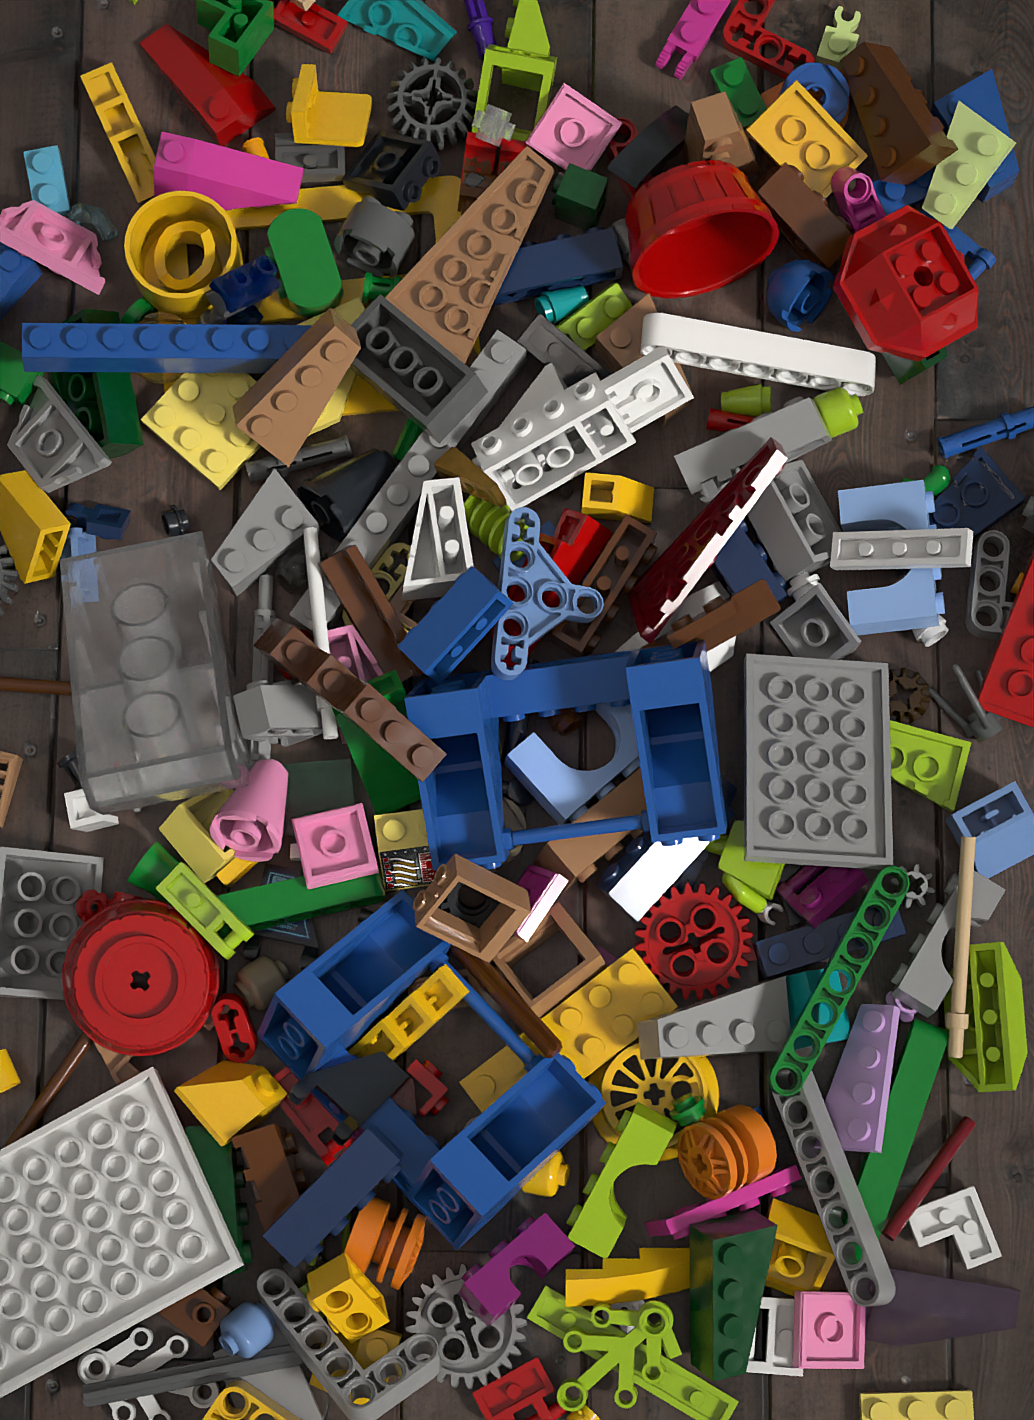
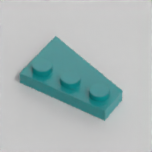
(405, 22)

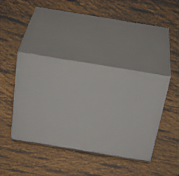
(816, 627)

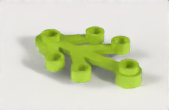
(619, 1350)

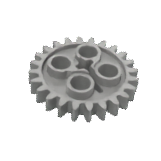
(466, 1366)

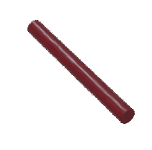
(928, 1178)

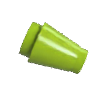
(748, 401)

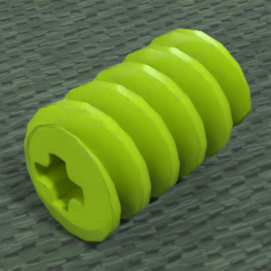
(488, 522)

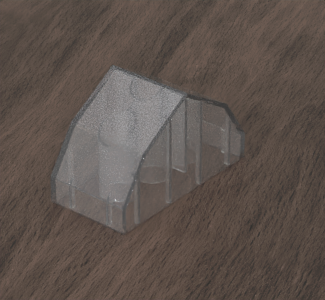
(151, 675)

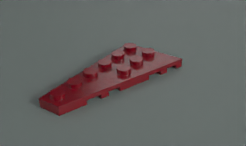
(696, 548)

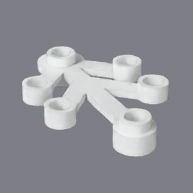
(112, 1371)

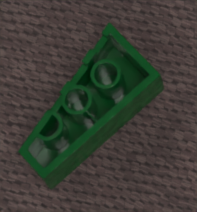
(225, 1181)
(726, 1289)

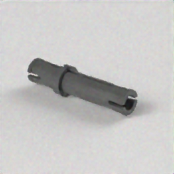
(306, 457)

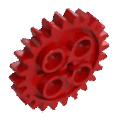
(705, 971)

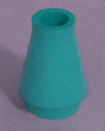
(560, 303)

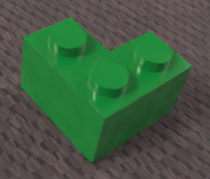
(236, 30)

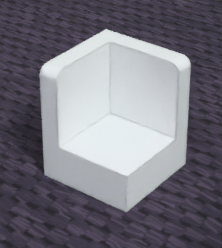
(84, 818)

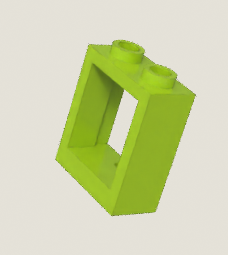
(522, 61)

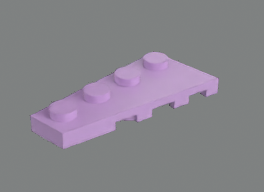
(863, 1080)

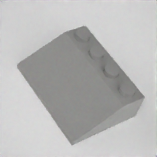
(39, 916)

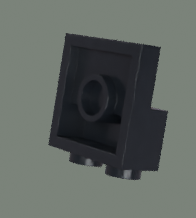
(393, 169)

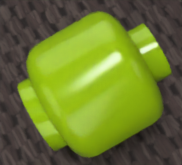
(839, 410)

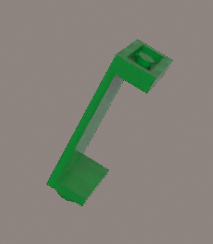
(384, 778)

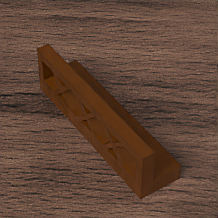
(368, 609)

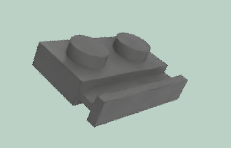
(320, 162)

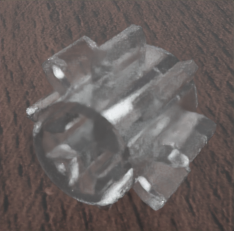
(493, 125)

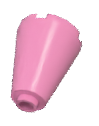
(254, 814)

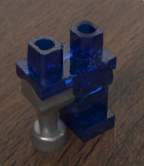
(240, 294)

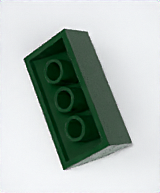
(102, 399)

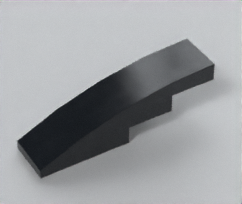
(651, 148)

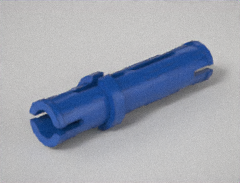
(973, 437)

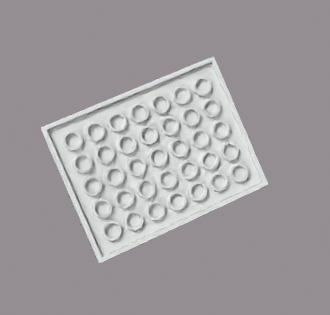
(101, 1227)

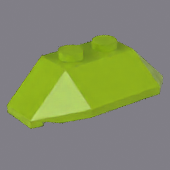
(996, 1024)

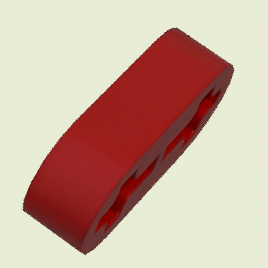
(227, 1030)

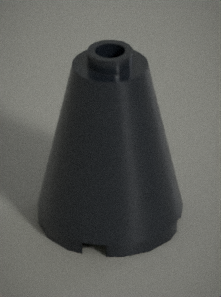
(346, 490)

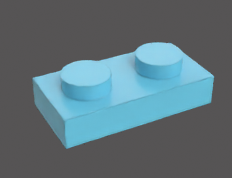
(47, 179)

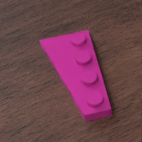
(747, 1197)

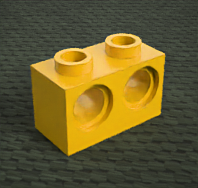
(346, 1298)

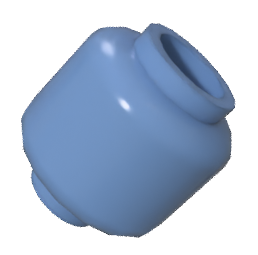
(247, 1330)

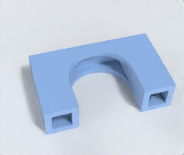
(912, 600)
(566, 790)

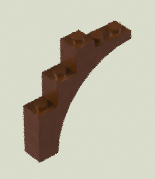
(350, 697)

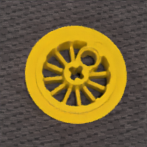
(702, 1083)

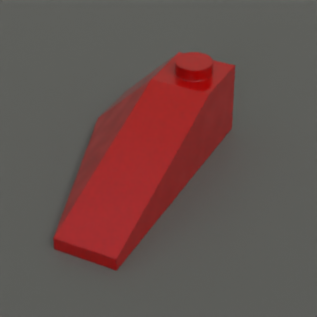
(218, 99)

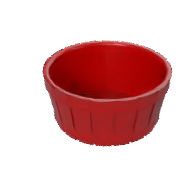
(697, 230)
(141, 938)

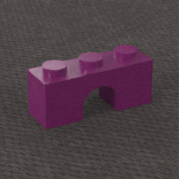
(538, 1246)

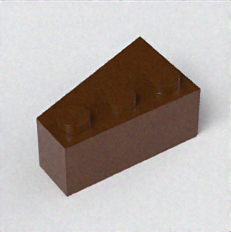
(272, 1170)

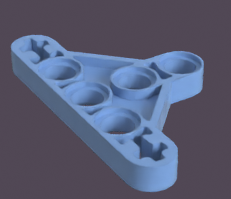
(534, 579)

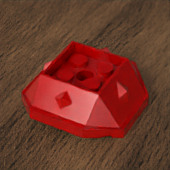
(887, 302)

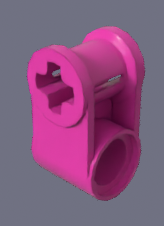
(860, 205)

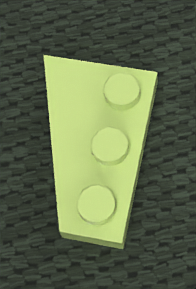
(967, 170)

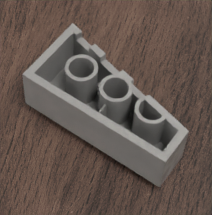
(717, 461)
(732, 1023)

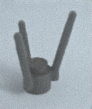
(982, 723)

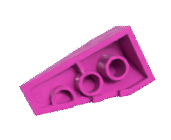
(223, 174)

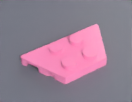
(53, 242)

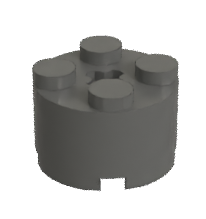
(375, 238)

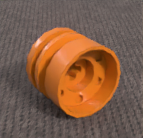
(726, 1151)
(385, 1241)

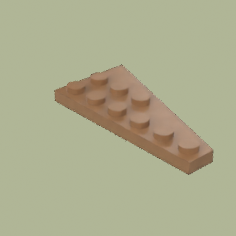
(465, 269)

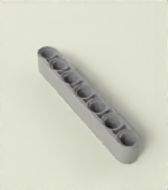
(842, 1196)

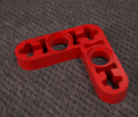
(752, 27)

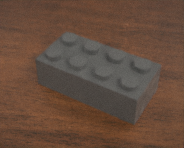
(414, 370)

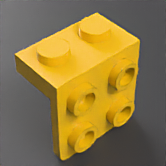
(326, 116)

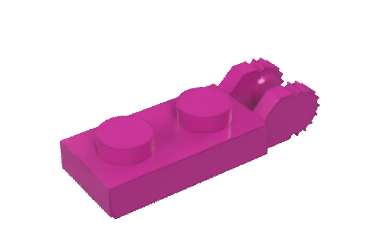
(692, 33)

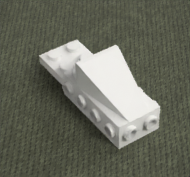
(568, 430)

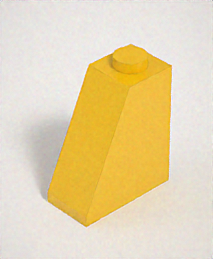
(31, 527)

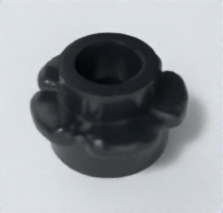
(174, 521)

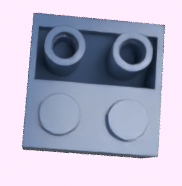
(1001, 828)

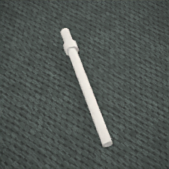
(319, 620)

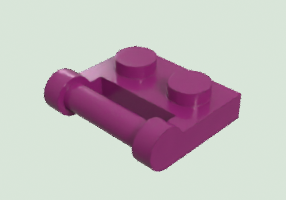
(823, 894)

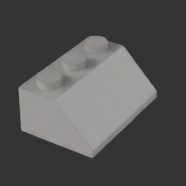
(794, 522)

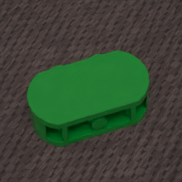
(304, 263)

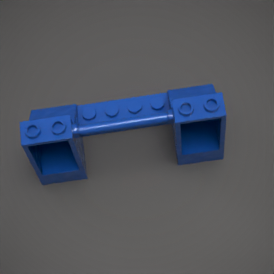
(672, 731)
(488, 1162)

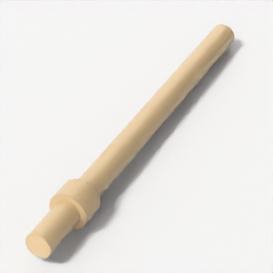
(957, 1018)

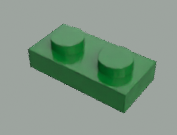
(740, 89)

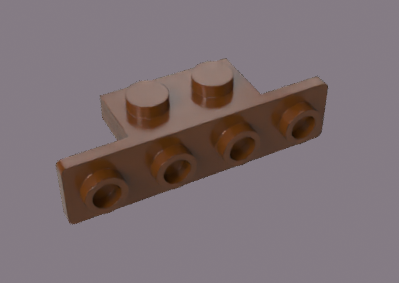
(722, 618)

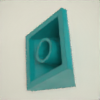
(798, 991)

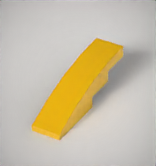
(122, 129)
(413, 1016)
(627, 1280)

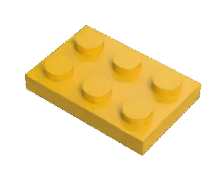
(805, 136)

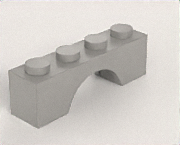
(924, 979)

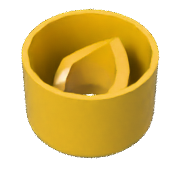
(171, 222)

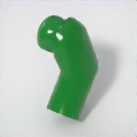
(935, 480)

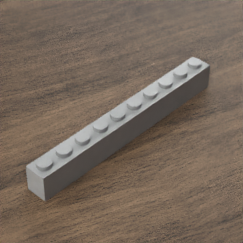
(401, 493)

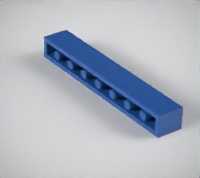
(155, 347)

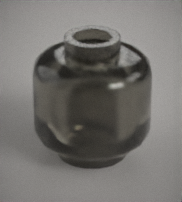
(292, 570)

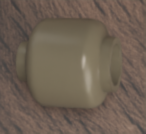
(260, 981)

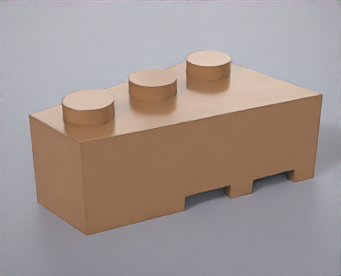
(621, 344)

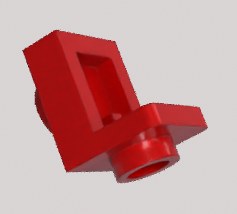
(428, 1076)

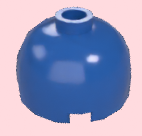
(798, 293)

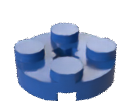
(828, 81)

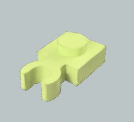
(839, 40)

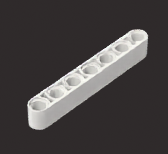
(759, 354)

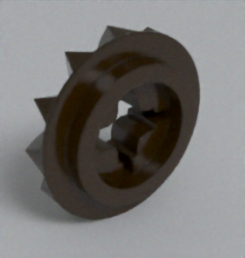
(917, 702)

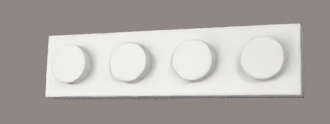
(902, 549)

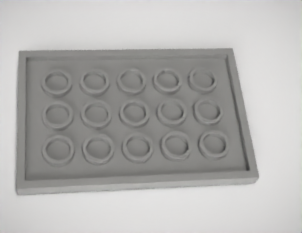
(817, 762)

